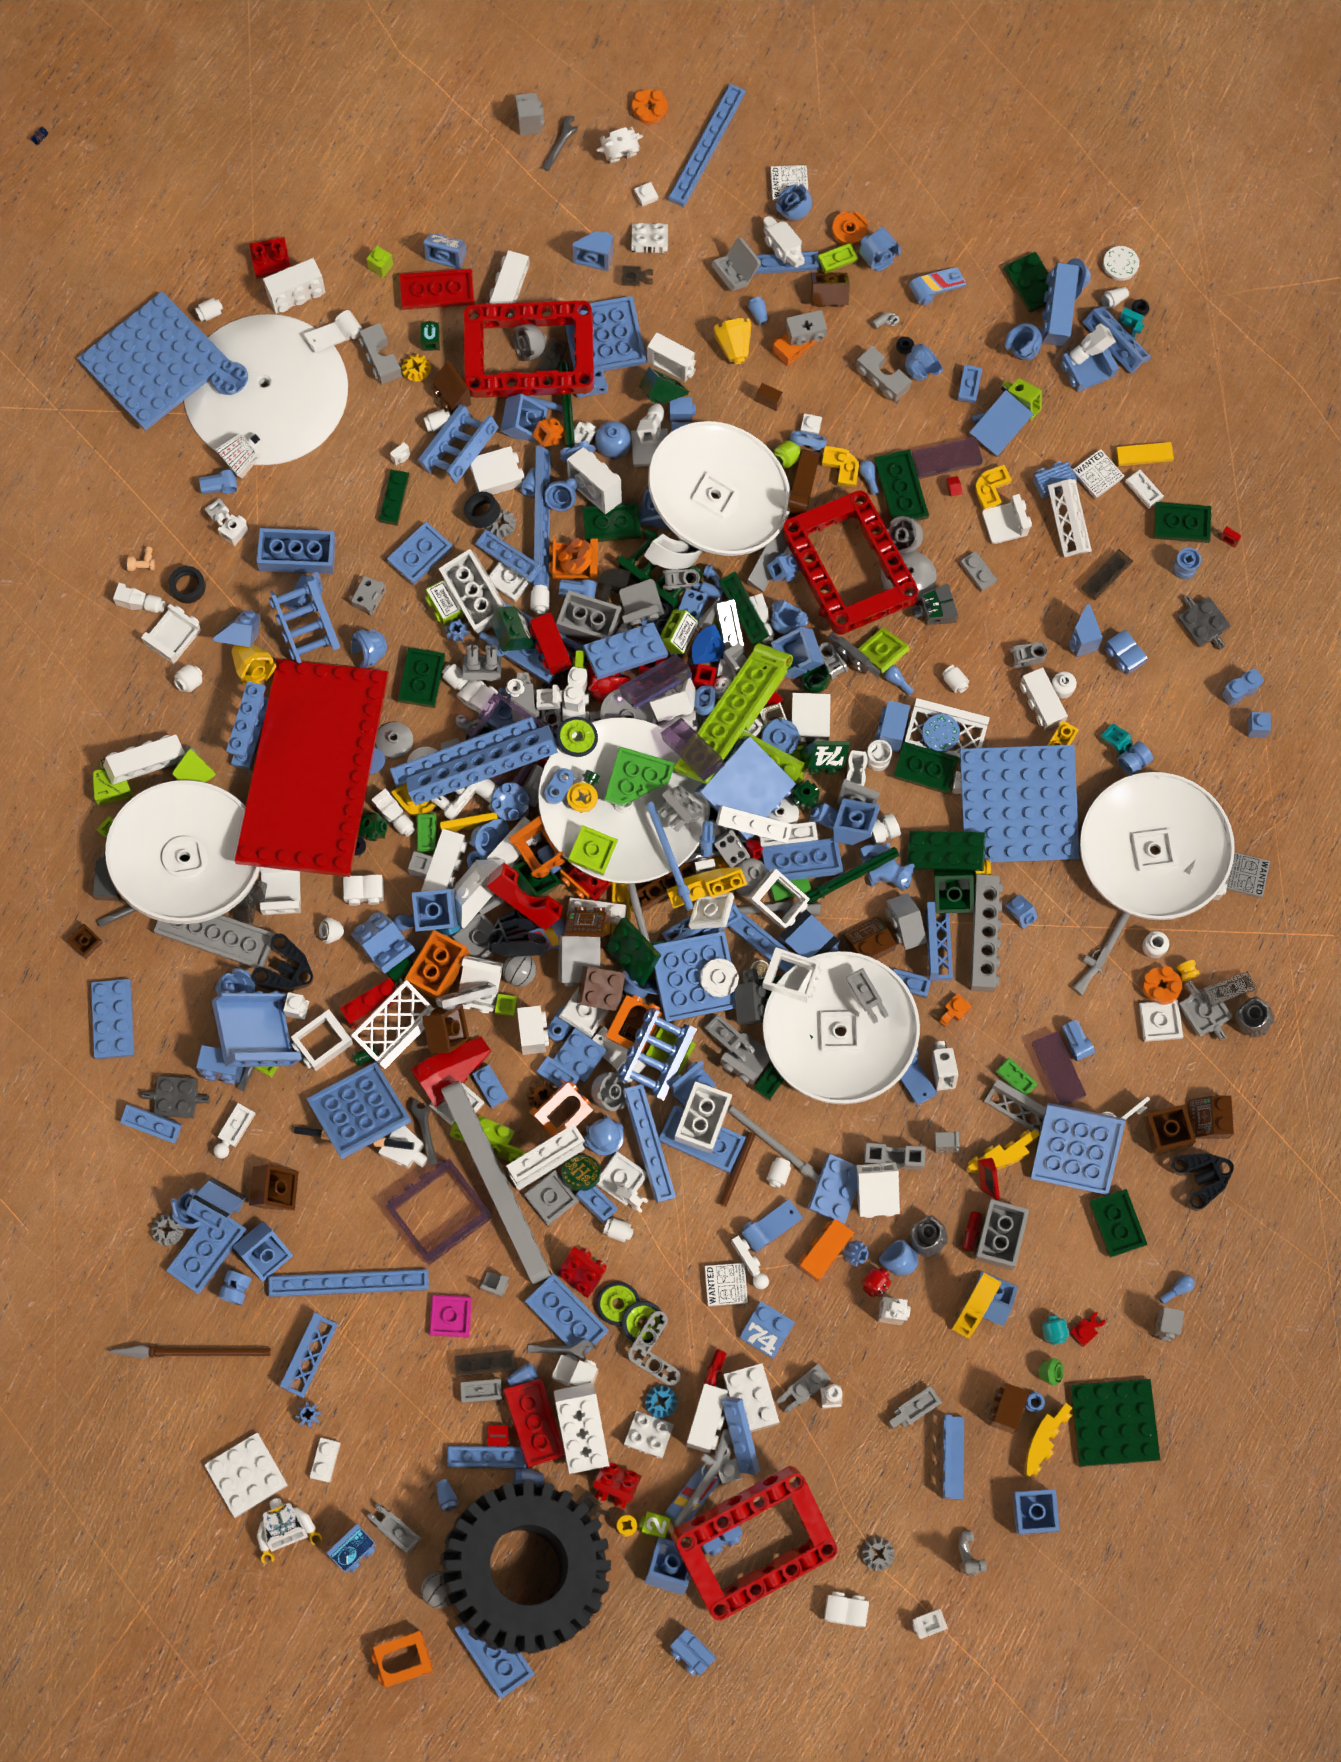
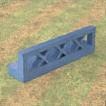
(1125, 348)
(685, 932)
(932, 941)
(303, 1349)
(953, 1457)

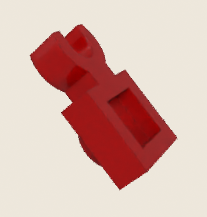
(1085, 1330)

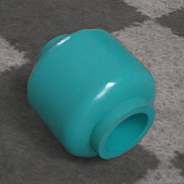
(1055, 1330)

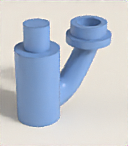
(712, 591)

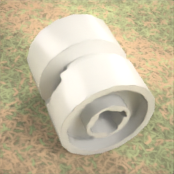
(879, 755)
(885, 828)

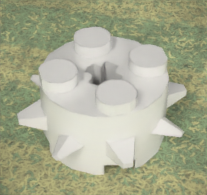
(620, 144)

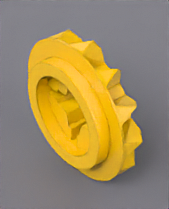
(412, 374)
(584, 789)

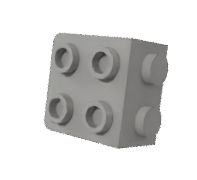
(738, 265)
(641, 603)
(752, 1067)

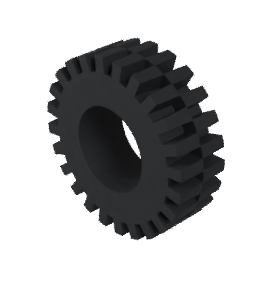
(579, 1555)

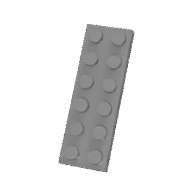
(223, 938)

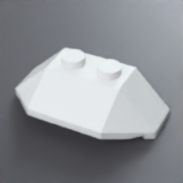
(471, 890)

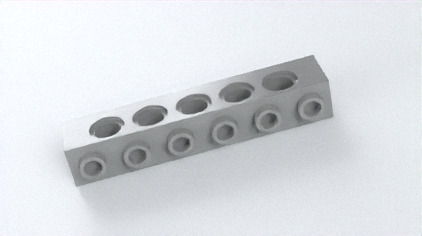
(979, 980)

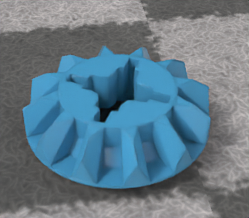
(670, 1403)

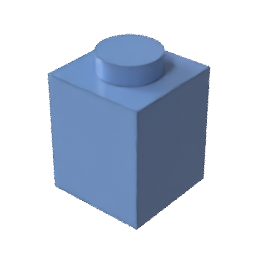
(682, 409)
(1259, 724)

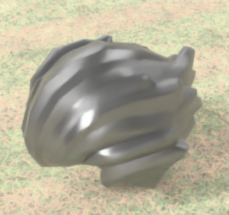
(1254, 1017)
(928, 1236)

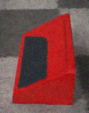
(988, 1177)

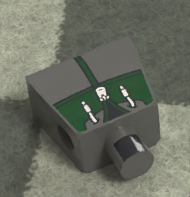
(937, 607)

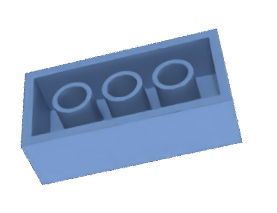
(1059, 304)
(296, 551)

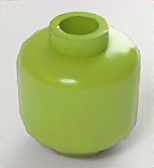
(787, 453)

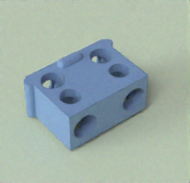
(599, 383)
(694, 603)

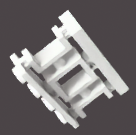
(546, 1157)

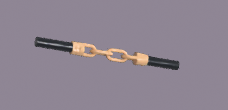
(383, 1142)

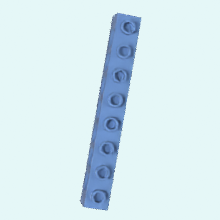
(481, 765)

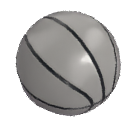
(519, 970)
(433, 1592)

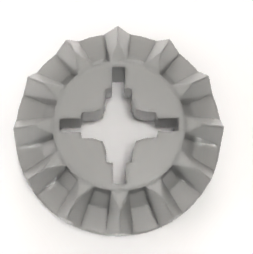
(505, 529)
(172, 1237)
(868, 1554)

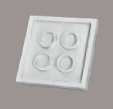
(246, 1475)

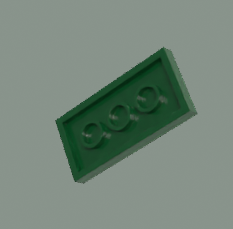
(901, 485)
(946, 850)

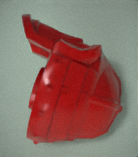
(603, 687)

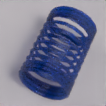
(43, 131)

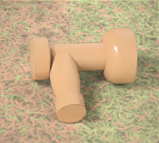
(148, 562)

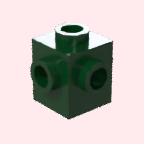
(802, 800)
(372, 827)

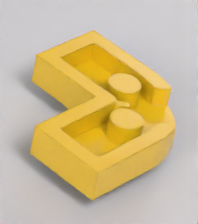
(845, 461)
(987, 486)
(403, 798)

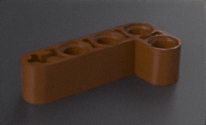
(803, 482)
(659, 885)

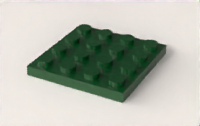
(1115, 1423)

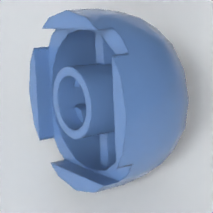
(794, 202)
(613, 439)

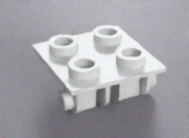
(650, 236)
(649, 1434)

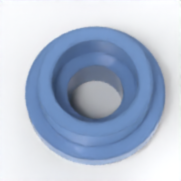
(1041, 1402)

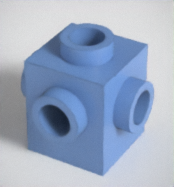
(783, 568)

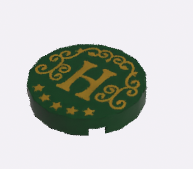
(581, 1173)

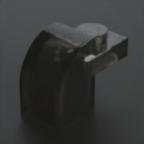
(612, 581)
(246, 908)

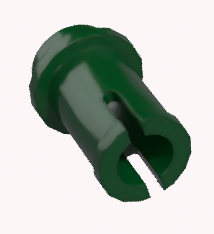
(362, 1056)

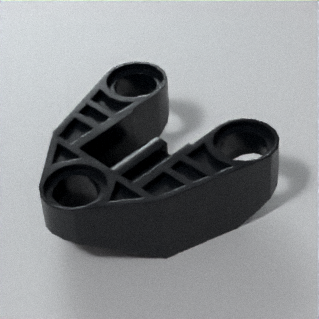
(513, 939)
(278, 982)
(1199, 1161)

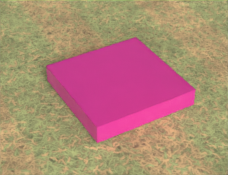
(450, 1316)

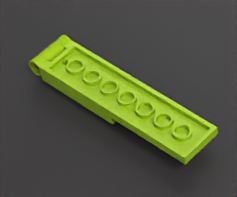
(741, 702)

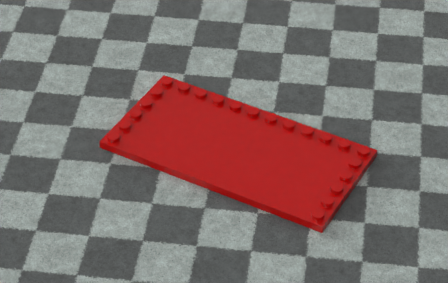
(312, 768)

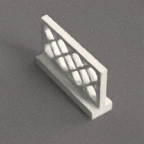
(960, 716)
(405, 1037)

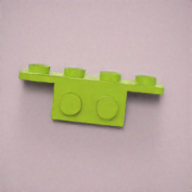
(498, 1136)

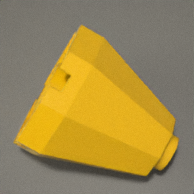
(734, 339)
(252, 664)

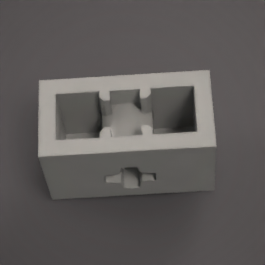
(806, 328)
(1168, 1324)

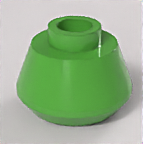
(1051, 1371)

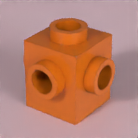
(548, 432)

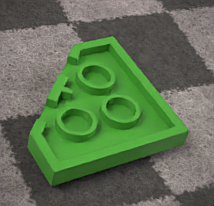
(636, 776)

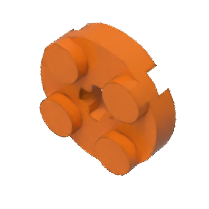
(652, 97)
(850, 219)
(579, 549)
(1158, 994)

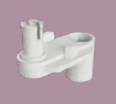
(452, 809)

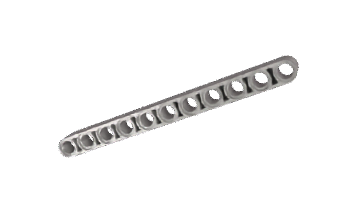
(496, 1182)

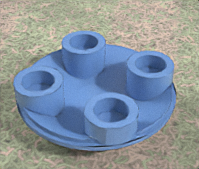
(230, 378)
(567, 452)
(510, 801)

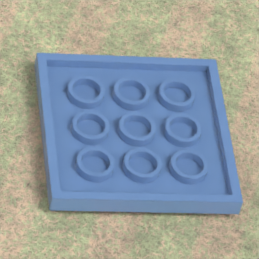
(615, 335)
(679, 974)
(358, 1110)
(1077, 1148)

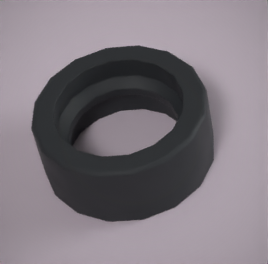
(488, 517)
(184, 571)

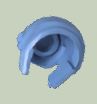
(1025, 341)
(922, 362)
(787, 617)
(373, 646)
(238, 981)
(604, 1136)
(180, 1208)

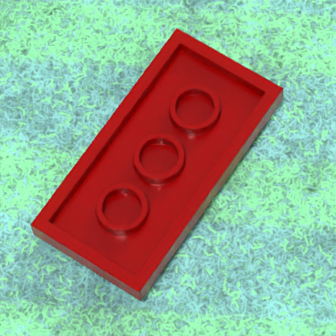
(437, 289)
(534, 1423)

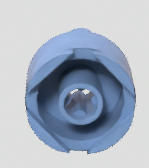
(879, 249)

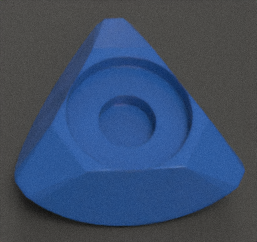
(707, 646)

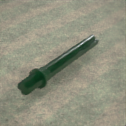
(567, 411)
(847, 877)

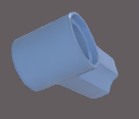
(224, 483)
(585, 587)
(1079, 1045)

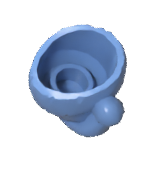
(561, 490)
(899, 1258)

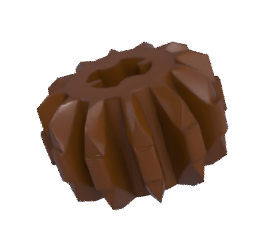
(535, 1097)

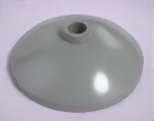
(923, 573)
(617, 707)

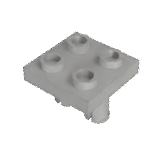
(482, 666)
(678, 799)

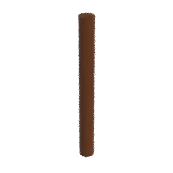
(737, 1169)

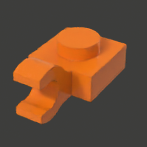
(956, 1008)

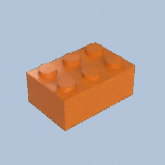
(437, 965)

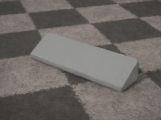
(760, 575)

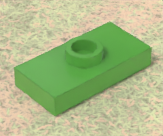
(426, 833)
(781, 893)
(1016, 1077)

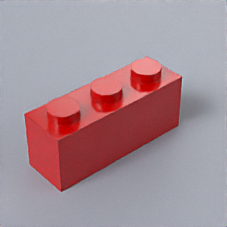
(550, 644)
(363, 1006)

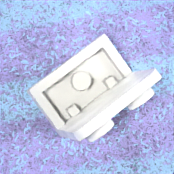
(1007, 521)

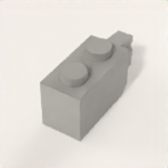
(525, 699)

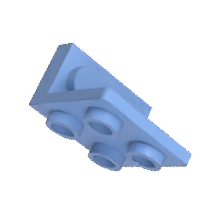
(304, 599)
(683, 1084)

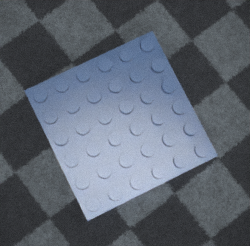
(153, 360)
(1021, 801)

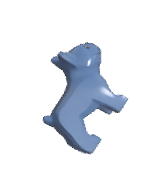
(889, 871)

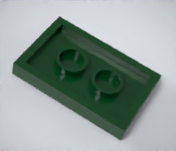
(1029, 280)
(1182, 522)
(616, 525)
(421, 677)
(925, 767)
(633, 951)
(1118, 1223)

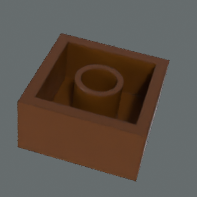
(769, 396)
(84, 941)

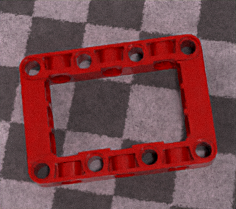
(528, 383)
(818, 578)
(739, 1510)

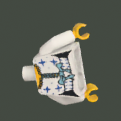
(283, 1527)

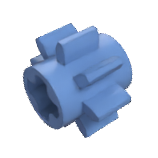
(460, 627)
(856, 1253)
(313, 1418)

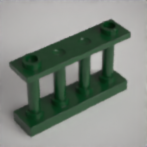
(642, 575)

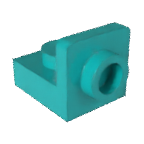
(1132, 319)
(1117, 738)

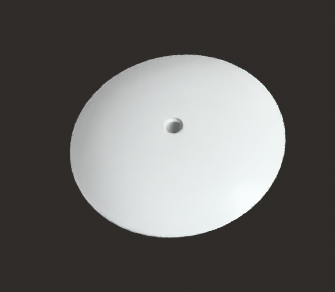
(295, 409)
(638, 850)

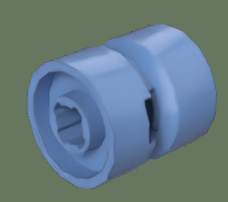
(1186, 563)
(1137, 756)
(232, 1294)

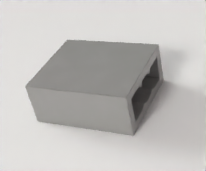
(573, 954)

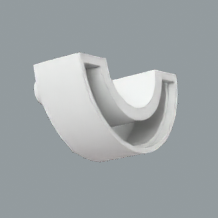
(672, 553)

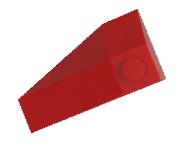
(449, 1067)

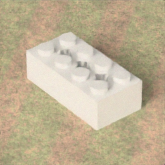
(463, 589)
(581, 1428)

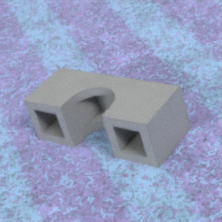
(385, 367)
(892, 385)
(906, 1158)

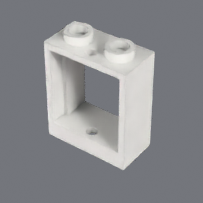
(671, 357)
(765, 884)
(779, 955)
(345, 1042)

